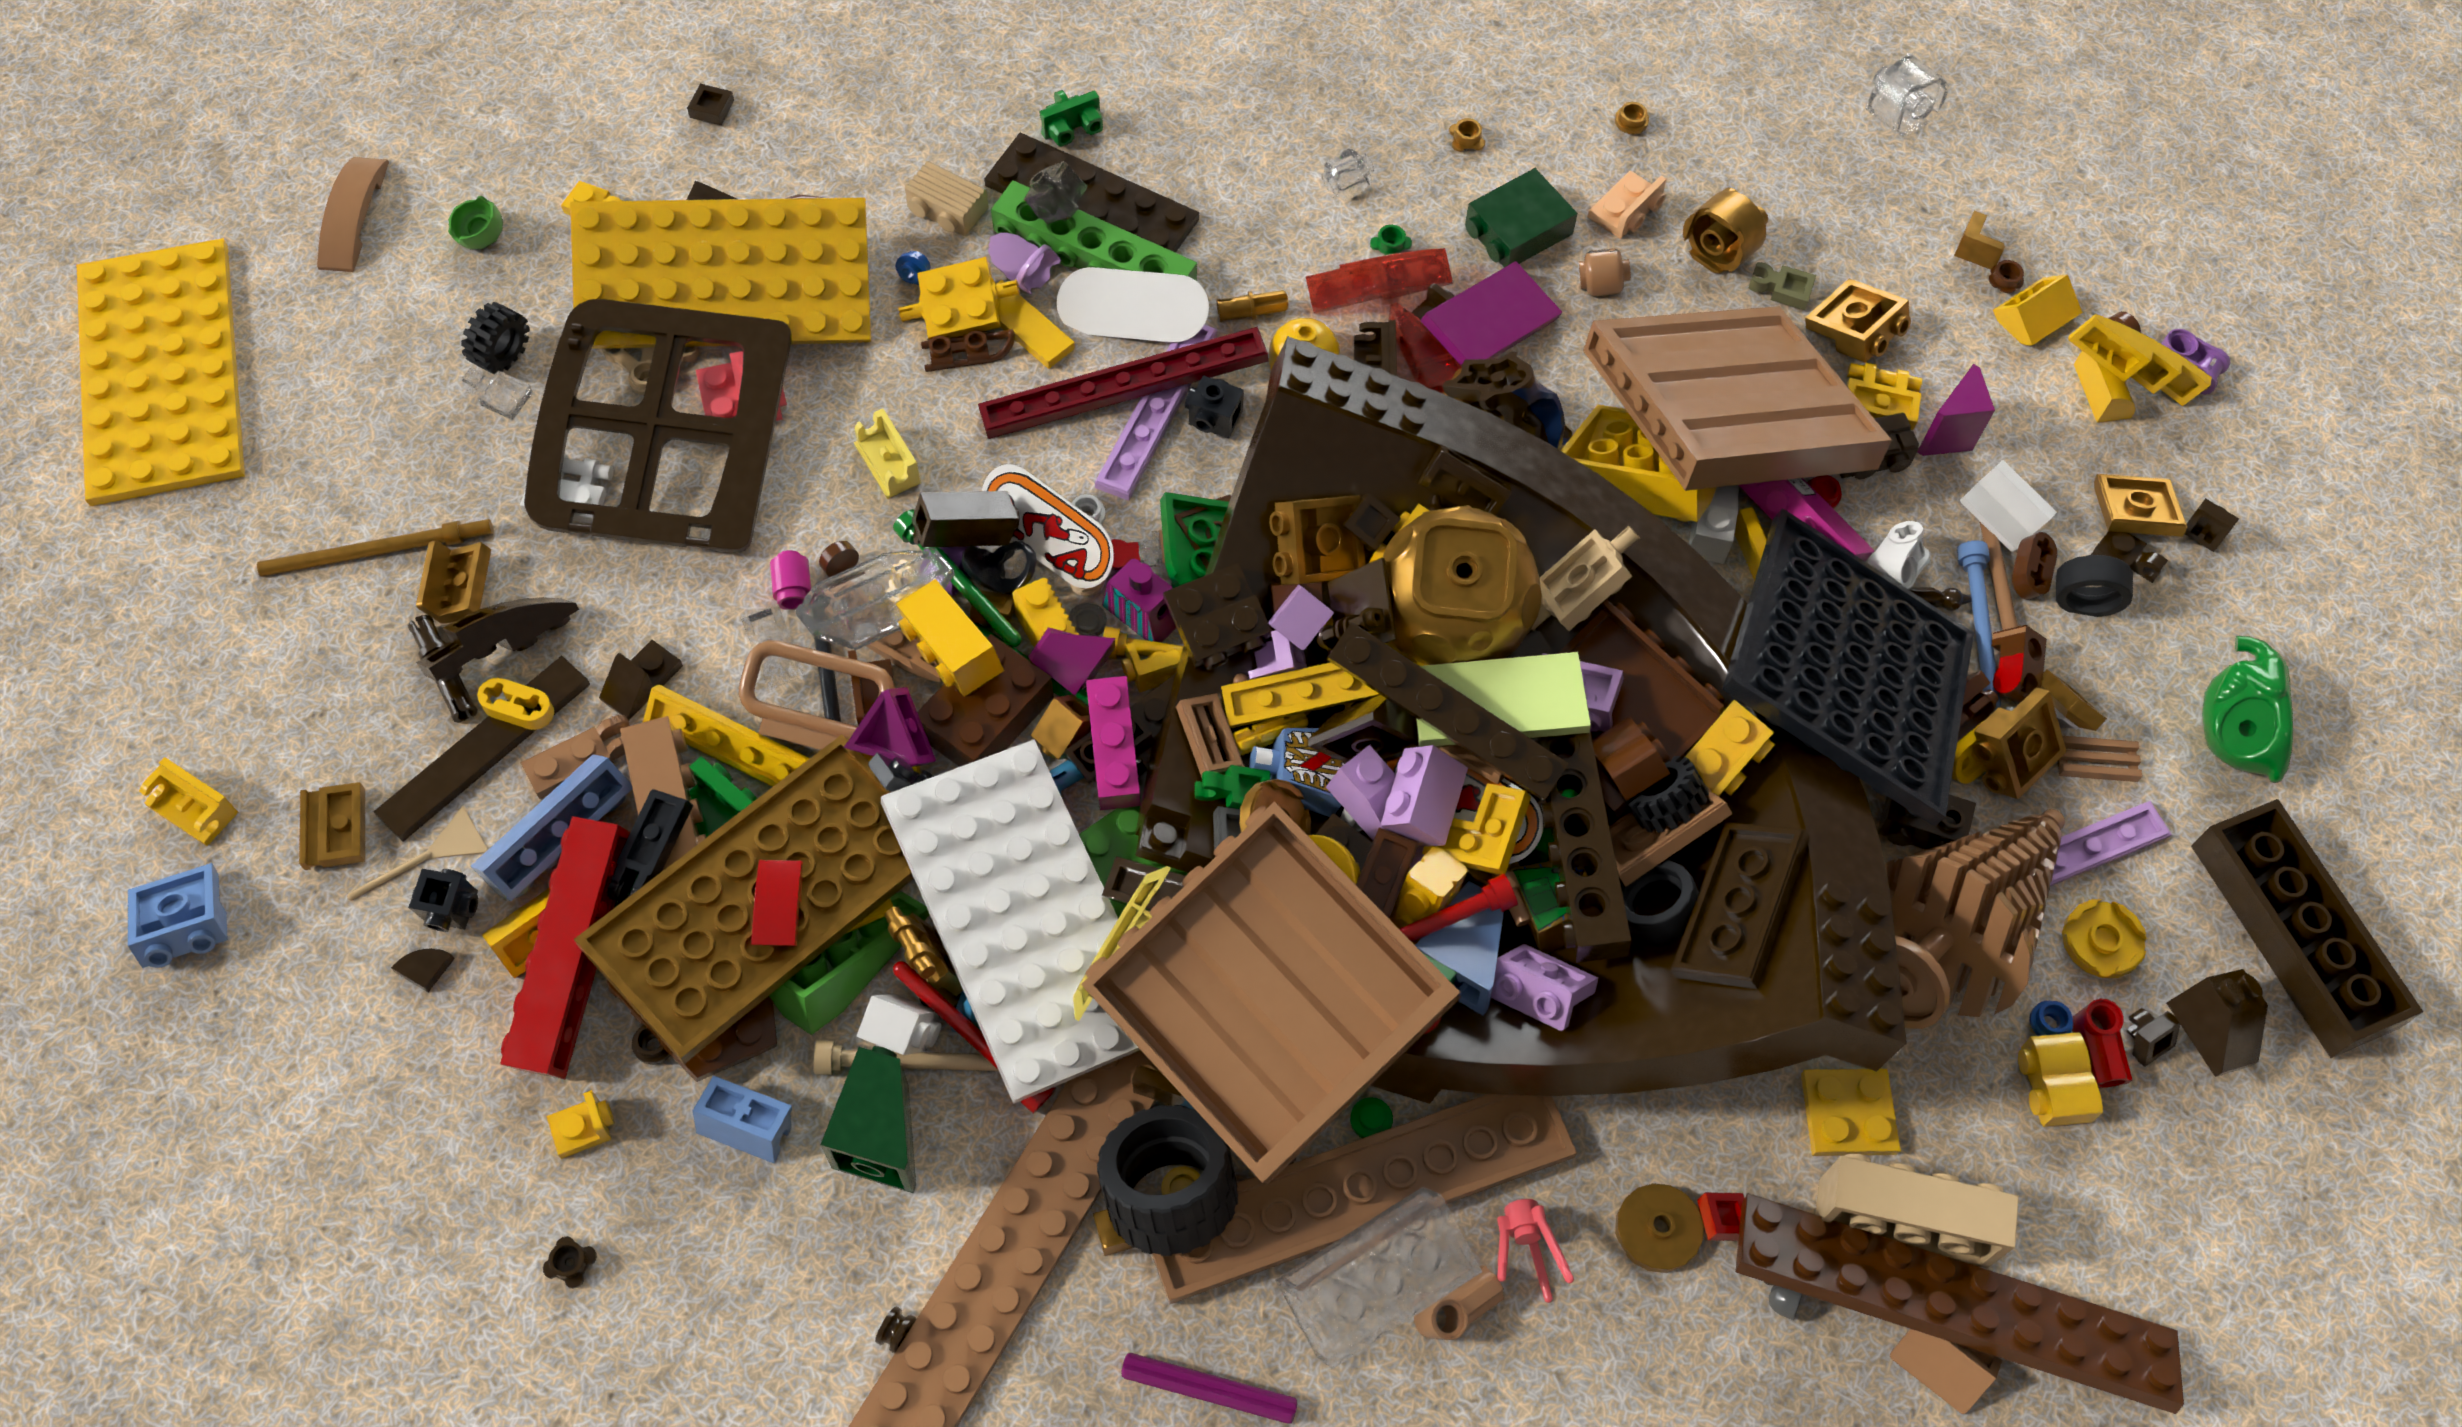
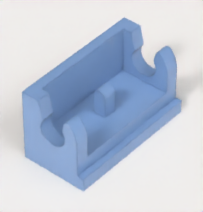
(742, 1118)

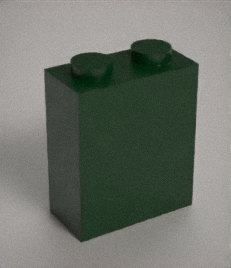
(1520, 218)

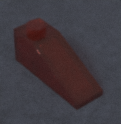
(1421, 350)

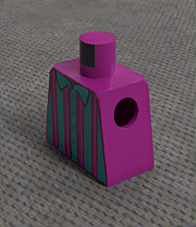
(1137, 598)

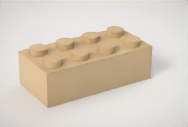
(1920, 1209)

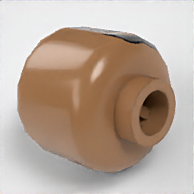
(1604, 272)

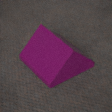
(1960, 418)

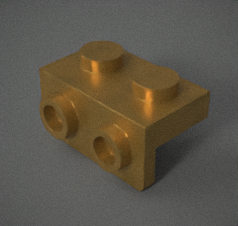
(453, 581)

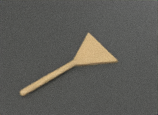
(457, 839)

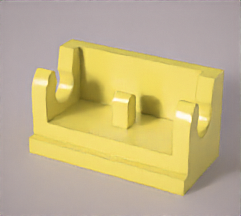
(887, 455)

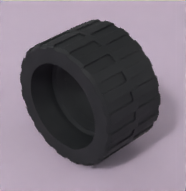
(1174, 1220)

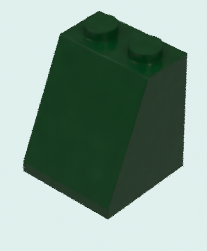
(873, 1122)

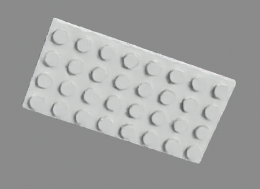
(1013, 911)

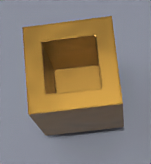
(1062, 725)

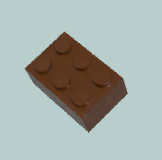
(990, 715)

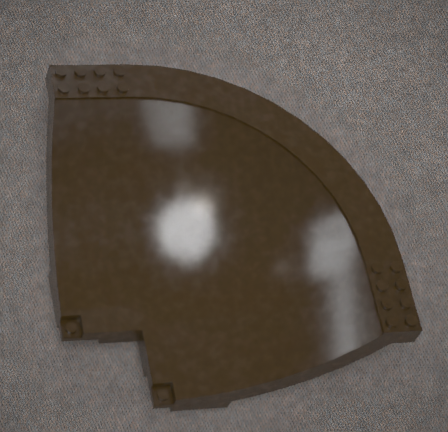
(1834, 961)

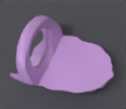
(1022, 260)

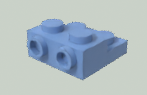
(176, 917)

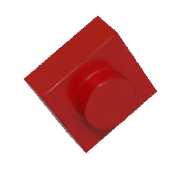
(1721, 1215)

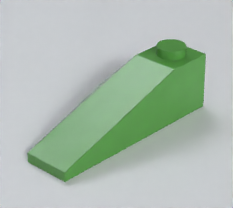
(841, 971)

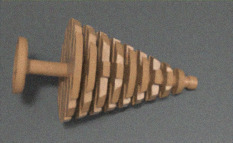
(1972, 912)

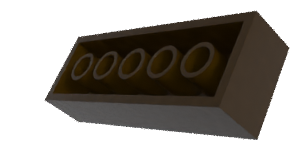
(2305, 928)

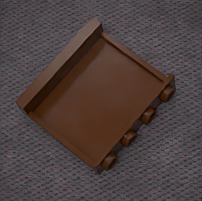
(1652, 691)

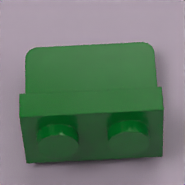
(717, 795)

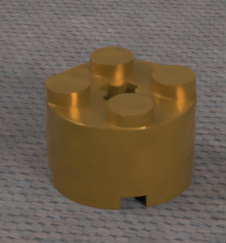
(1725, 231)

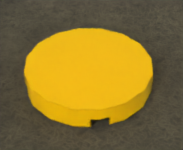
(2096, 948)

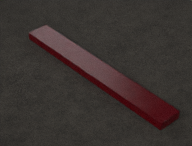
(1123, 382)

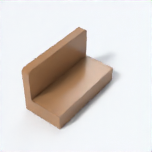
(1946, 1368)

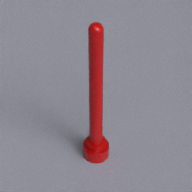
(1495, 895)
(958, 1022)

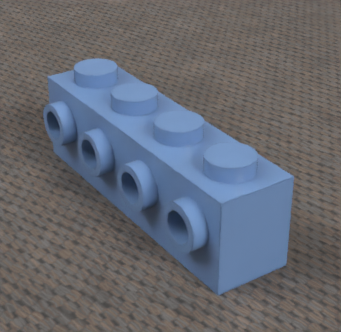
(536, 839)

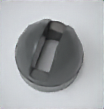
(1784, 1301)

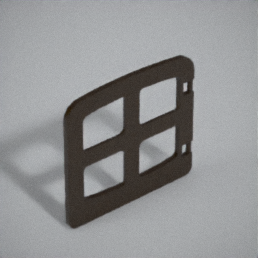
(656, 422)

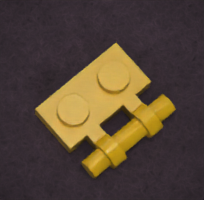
(1883, 399)

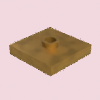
(2139, 505)

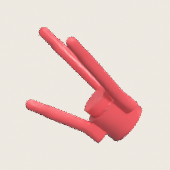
(1525, 1222)

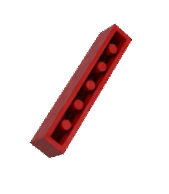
(557, 971)

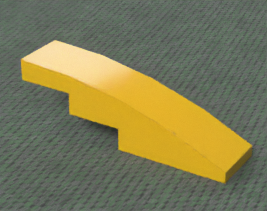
(2140, 357)

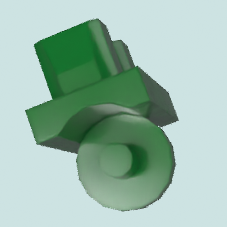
(1070, 113)

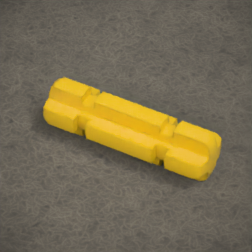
(1266, 732)

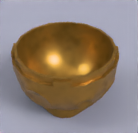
(1453, 617)

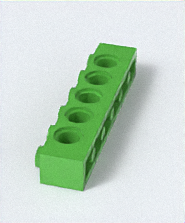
(1084, 239)

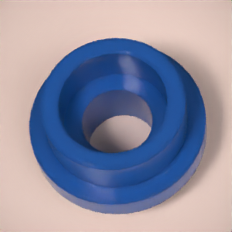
(910, 264)
(2053, 1009)

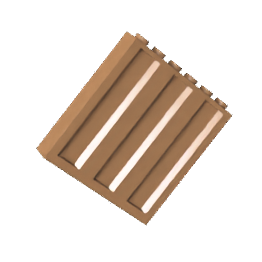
(1735, 397)
(1270, 991)

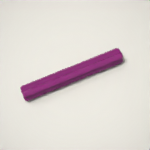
(1209, 1388)

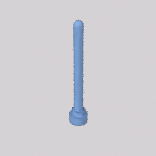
(1974, 559)

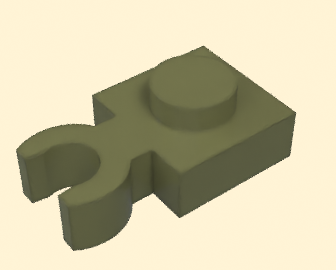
(1788, 286)

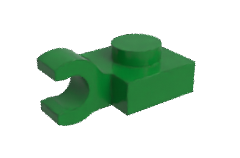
(1232, 785)

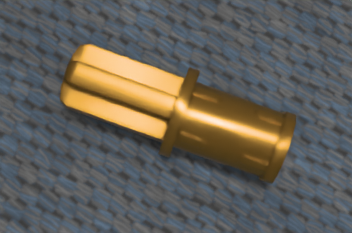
(1252, 305)

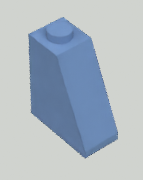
(1470, 950)

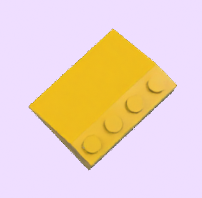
(1622, 454)

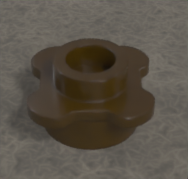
(565, 1250)

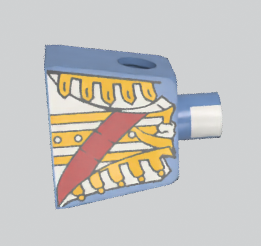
(1301, 766)

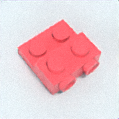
(721, 388)

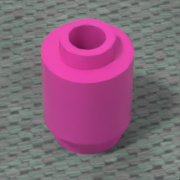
(790, 579)

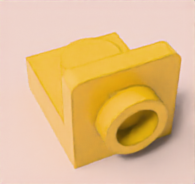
(1150, 671)
(581, 1125)

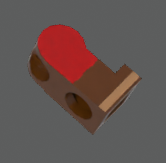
(2020, 662)

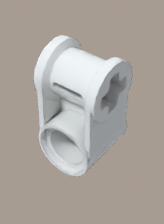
(1902, 554)

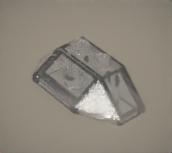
(861, 601)

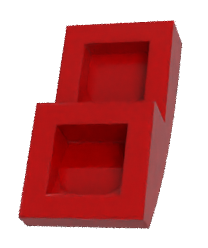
(777, 902)

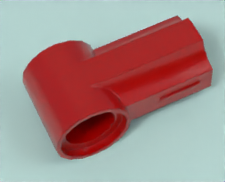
(2104, 1045)

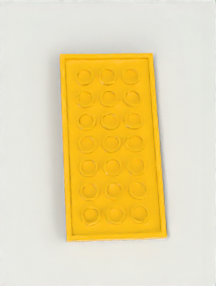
(728, 256)
(158, 372)

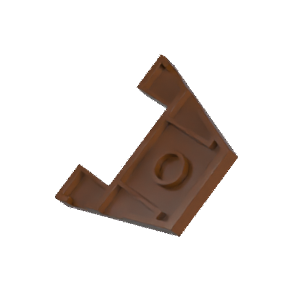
(740, 1042)

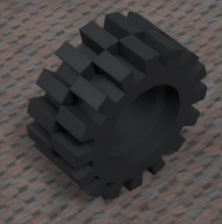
(495, 337)
(1670, 798)

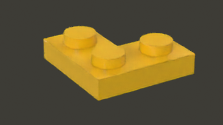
(1493, 834)

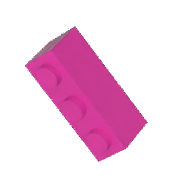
(1113, 743)

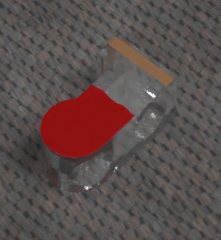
(1147, 552)

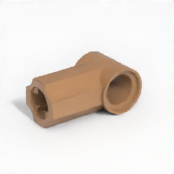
(1461, 1307)

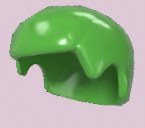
(475, 223)

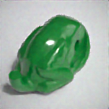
(2251, 712)

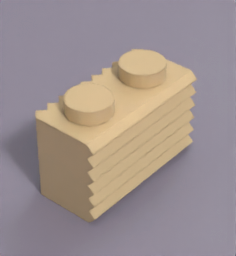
(946, 198)

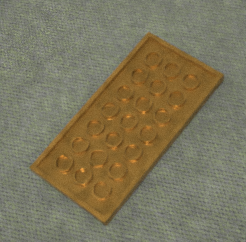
(686, 935)

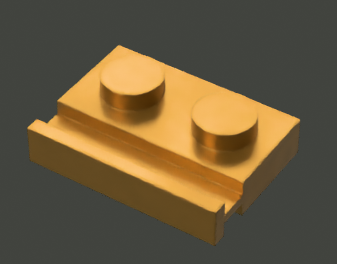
(332, 826)

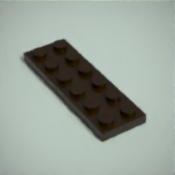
(1106, 196)

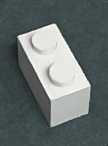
(899, 1024)

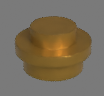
(1632, 118)

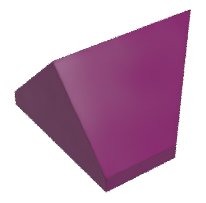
(1071, 657)
(893, 730)

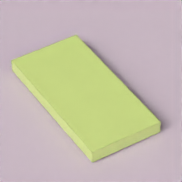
(1529, 693)

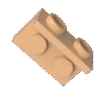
(1627, 204)

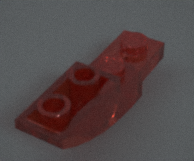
(1379, 278)

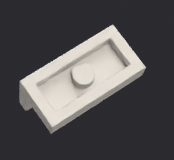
(2007, 506)

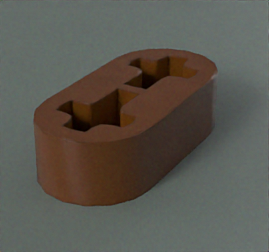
(2034, 566)

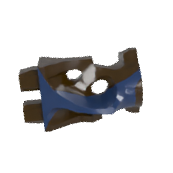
(1512, 393)

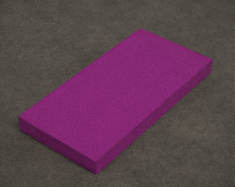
(1492, 315)

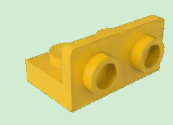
(1729, 747)

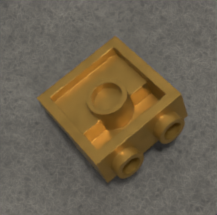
(1860, 319)
(1313, 541)
(2019, 744)

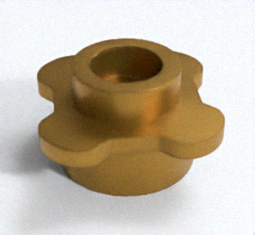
(1461, 131)

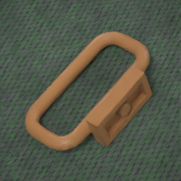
(793, 724)

